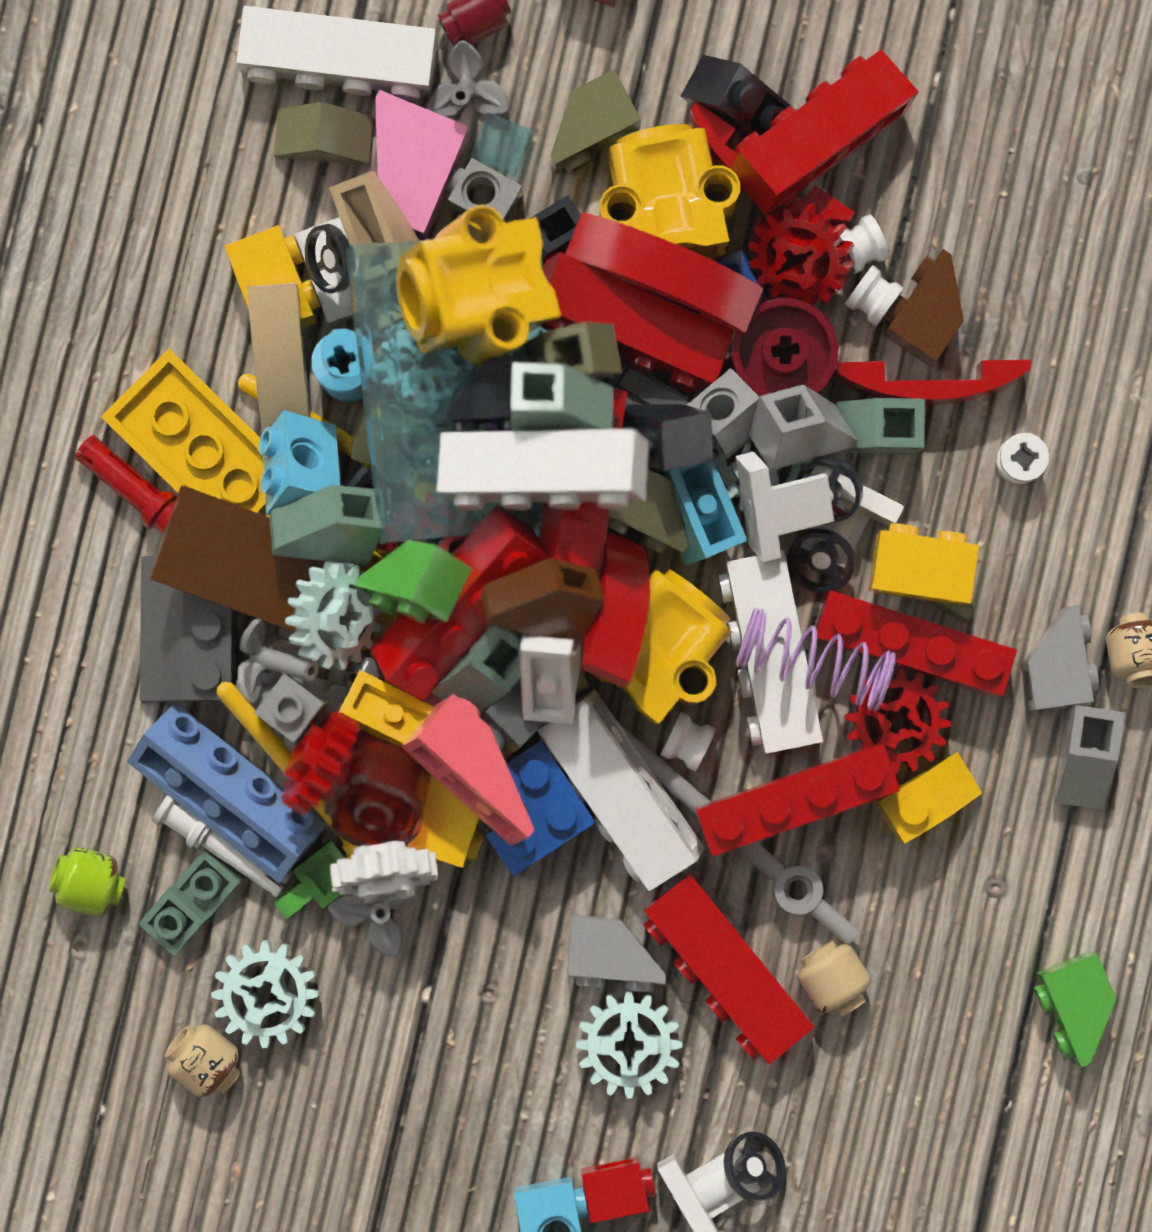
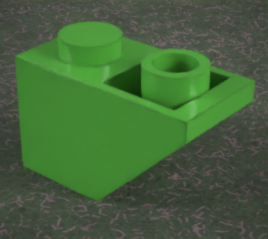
(416, 582)
(1080, 1002)

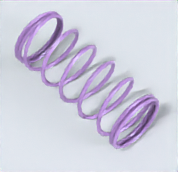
(882, 669)

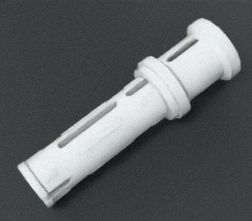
(198, 834)

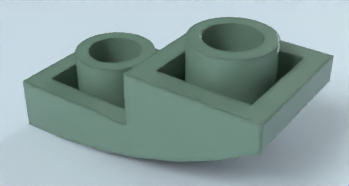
(191, 901)

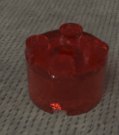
(380, 795)

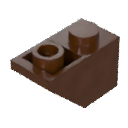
(931, 313)
(545, 600)

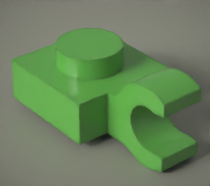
(314, 881)

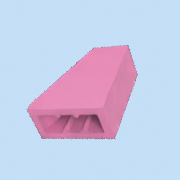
(417, 157)

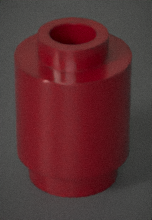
(473, 19)

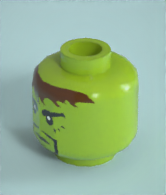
(86, 881)

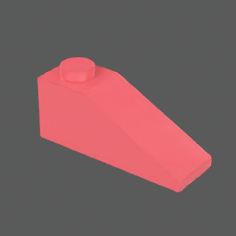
(467, 760)

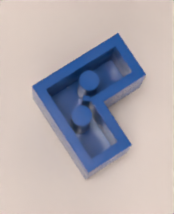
(551, 807)

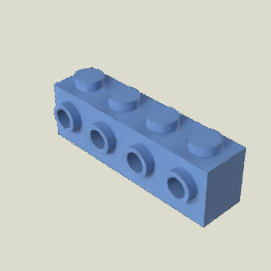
(225, 792)

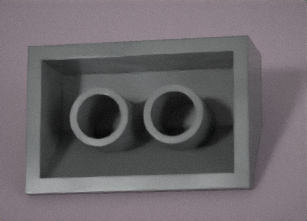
(184, 644)

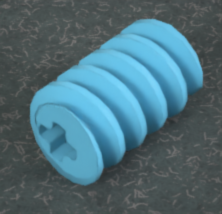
(327, 364)

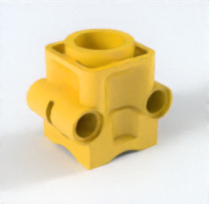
(663, 184)
(476, 286)
(679, 635)

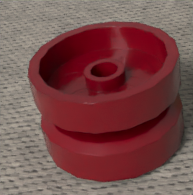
(790, 327)

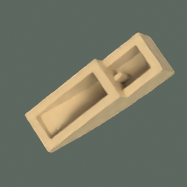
(370, 212)
(278, 351)

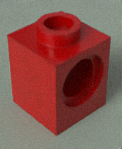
(617, 1189)

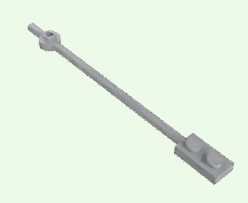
(754, 852)

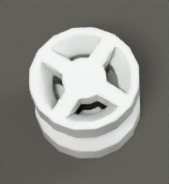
(868, 243)
(874, 296)
(1012, 459)
(688, 741)

